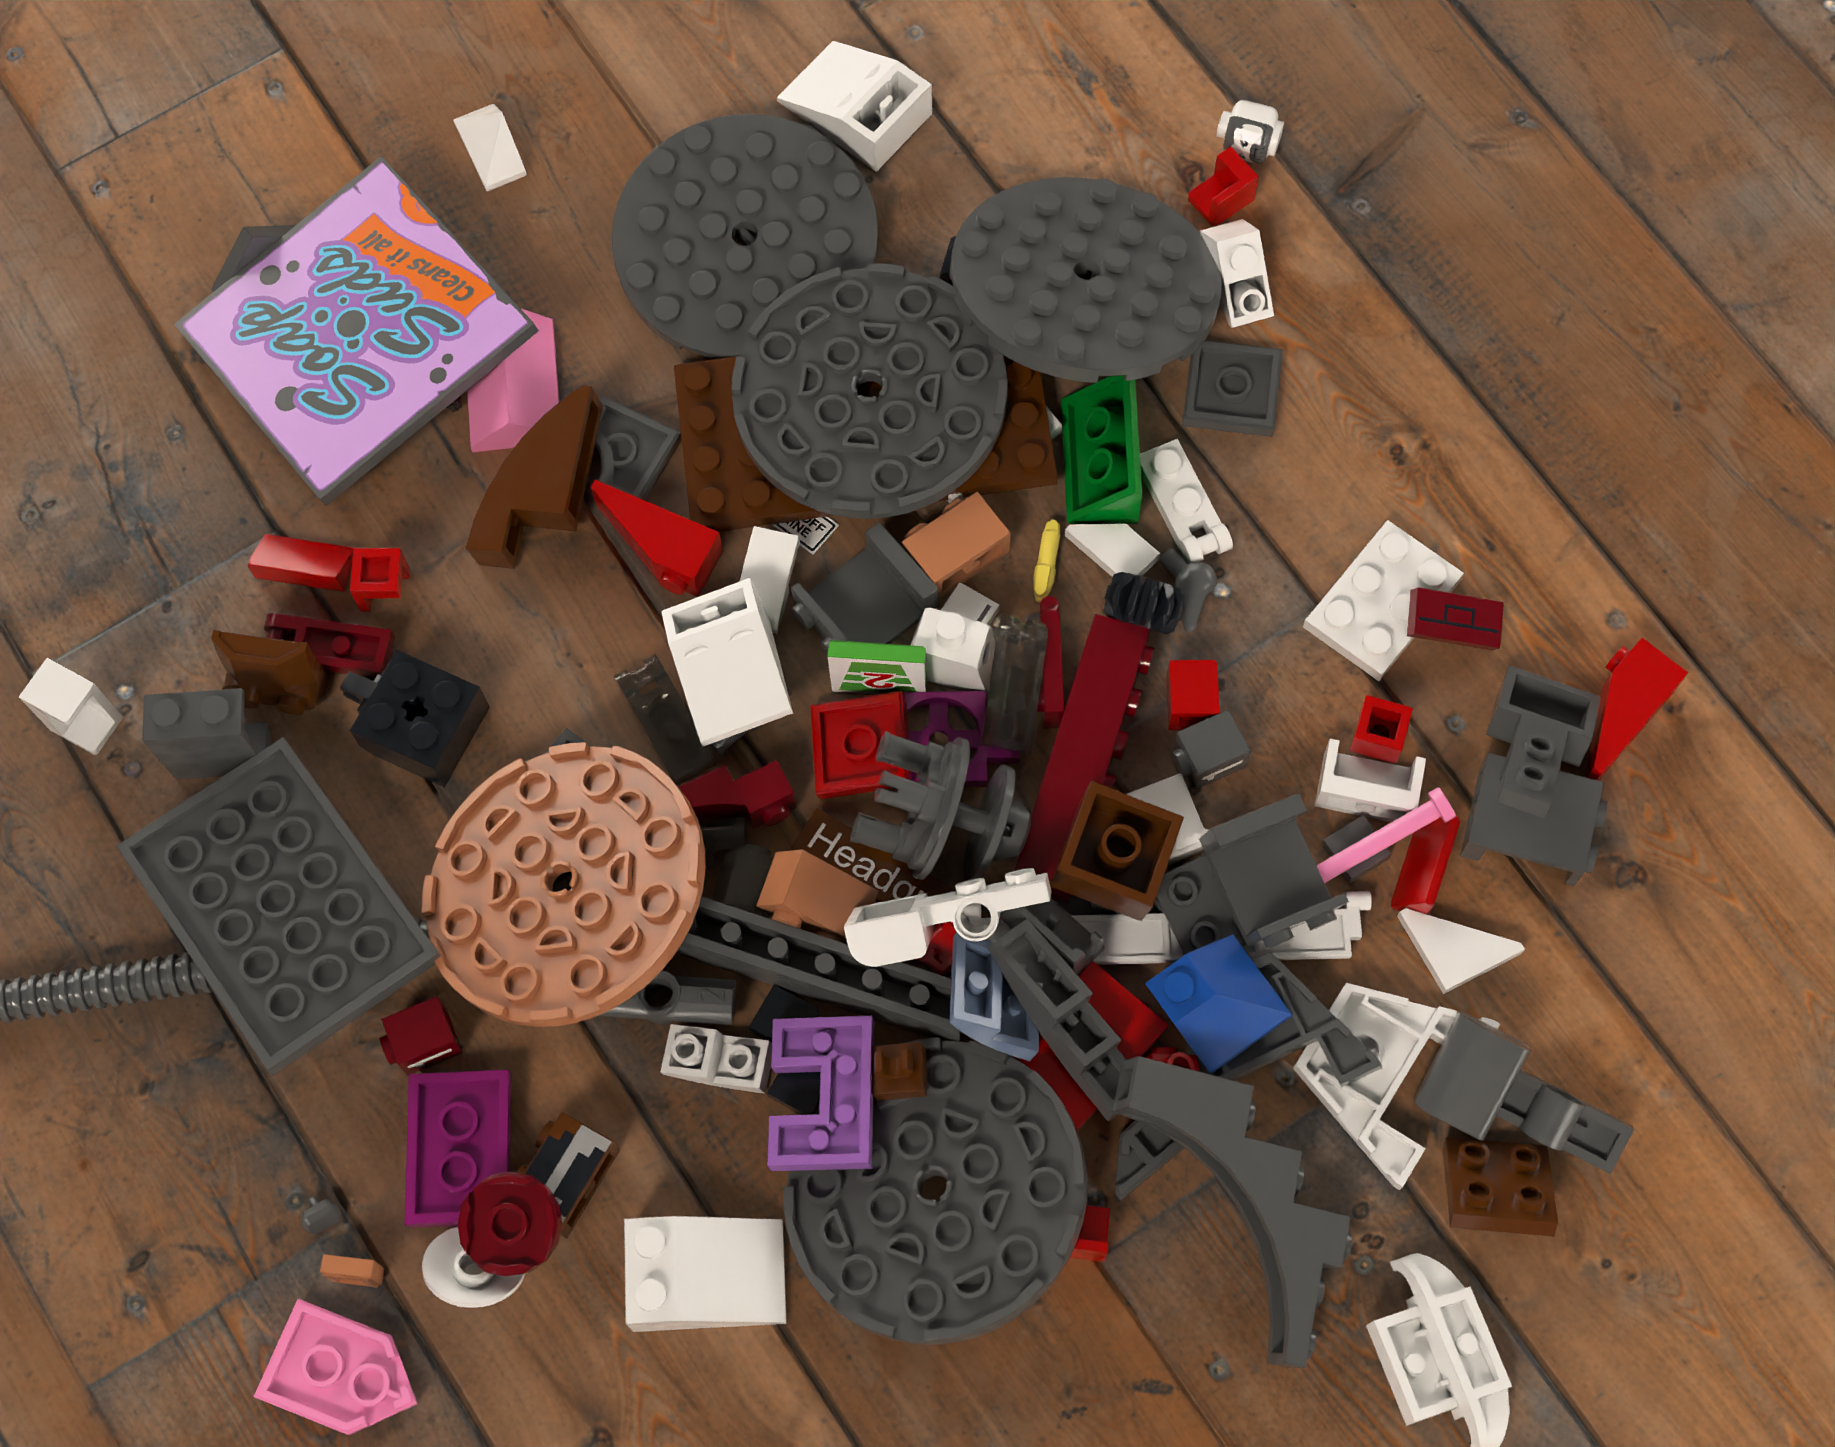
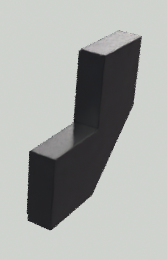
(793, 1090)

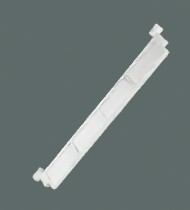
(1154, 941)

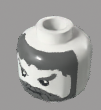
(1251, 131)

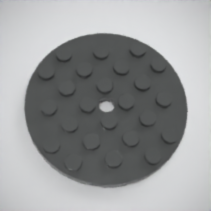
(724, 176)
(1148, 293)
(855, 452)
(994, 1237)

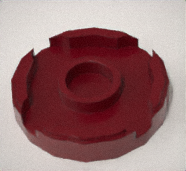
(509, 1224)

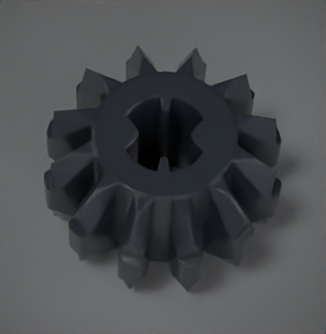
(1144, 602)

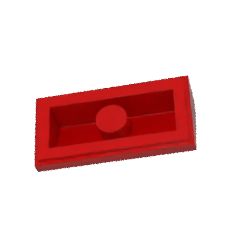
(302, 562)
(1425, 866)

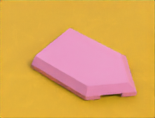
(335, 1371)

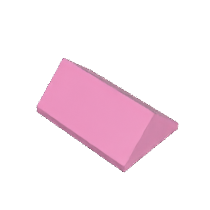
(515, 391)

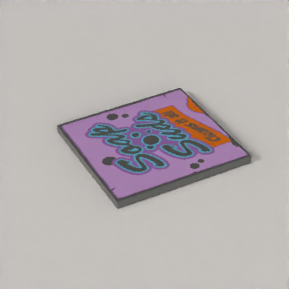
(355, 329)

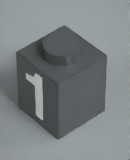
(1210, 750)

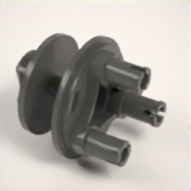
(934, 805)

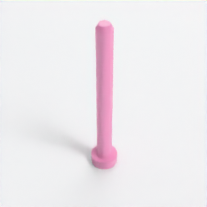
(1388, 835)

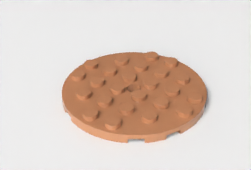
(577, 951)

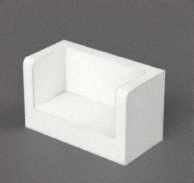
(71, 706)
(1368, 785)

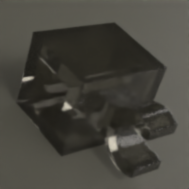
(743, 878)

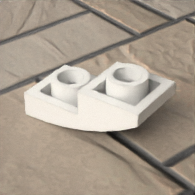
(717, 1059)

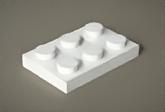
(1369, 604)

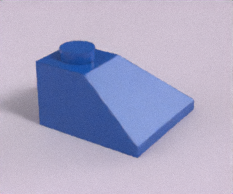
(1218, 1001)

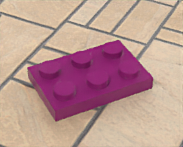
(454, 1140)

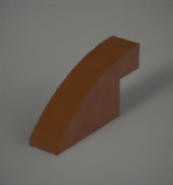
(538, 481)

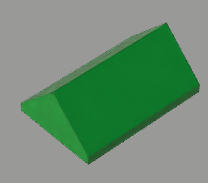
(1102, 453)

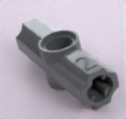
(692, 1001)

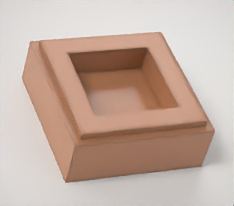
(352, 1271)

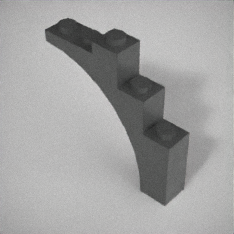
(1260, 1177)

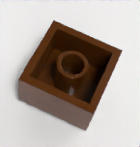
(1116, 851)

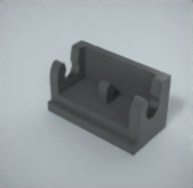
(1061, 930)

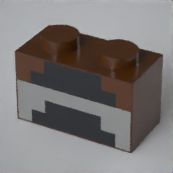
(571, 1164)

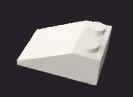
(703, 1272)

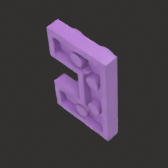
(844, 1128)

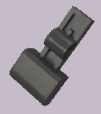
(1545, 726)
(1482, 1078)

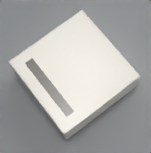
(971, 605)

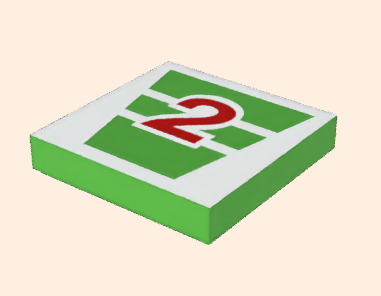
(876, 667)

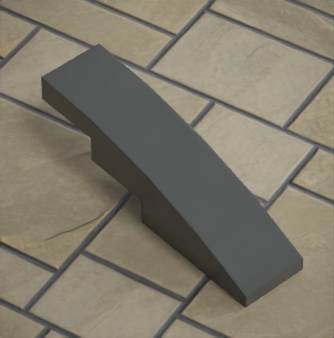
(1061, 1012)

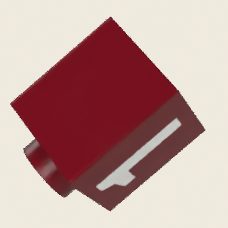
(420, 1036)

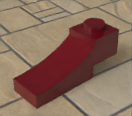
(759, 795)

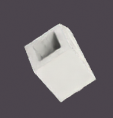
(1242, 271)

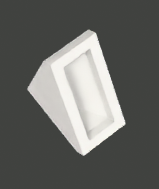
(490, 146)

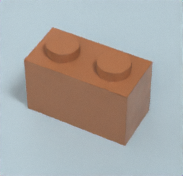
(958, 542)
(812, 894)

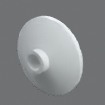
(458, 1279)

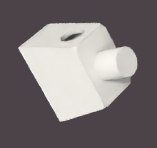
(956, 650)

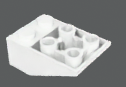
(860, 101)
(727, 661)

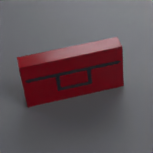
(1455, 619)

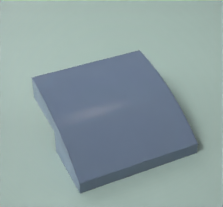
(985, 1004)

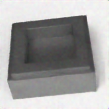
(1348, 836)

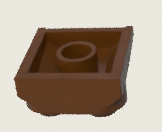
(271, 671)

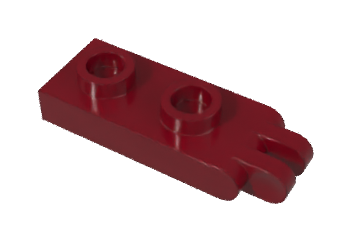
(1051, 690)

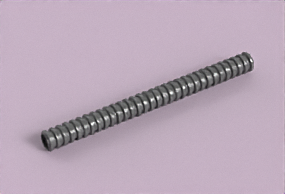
(104, 986)

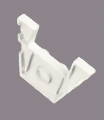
(1395, 1035)

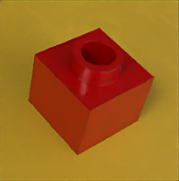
(1385, 717)

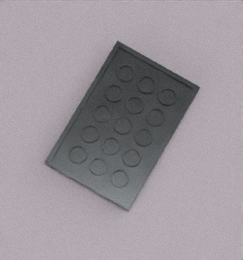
(278, 905)

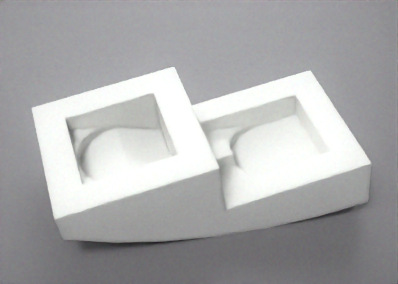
(769, 567)

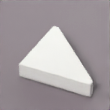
(1455, 951)

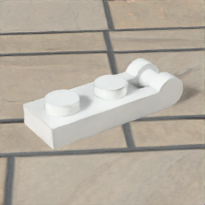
(1183, 502)

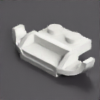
(1443, 1354)

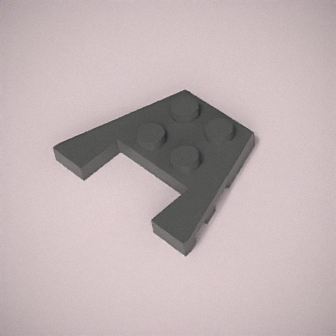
(1309, 1024)

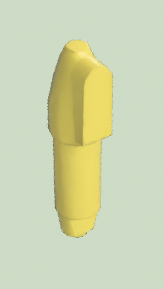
(1045, 569)

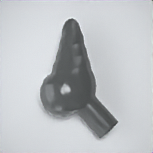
(1194, 580)

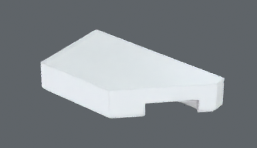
(1114, 547)

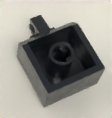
(394, 709)

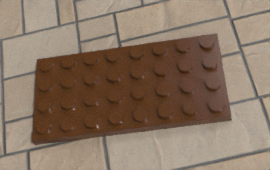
(732, 493)

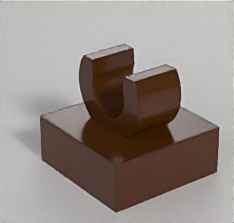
(899, 1071)

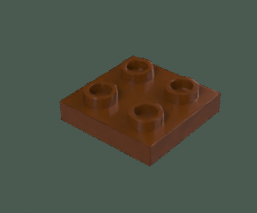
(1499, 1187)

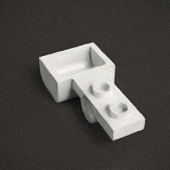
(904, 926)

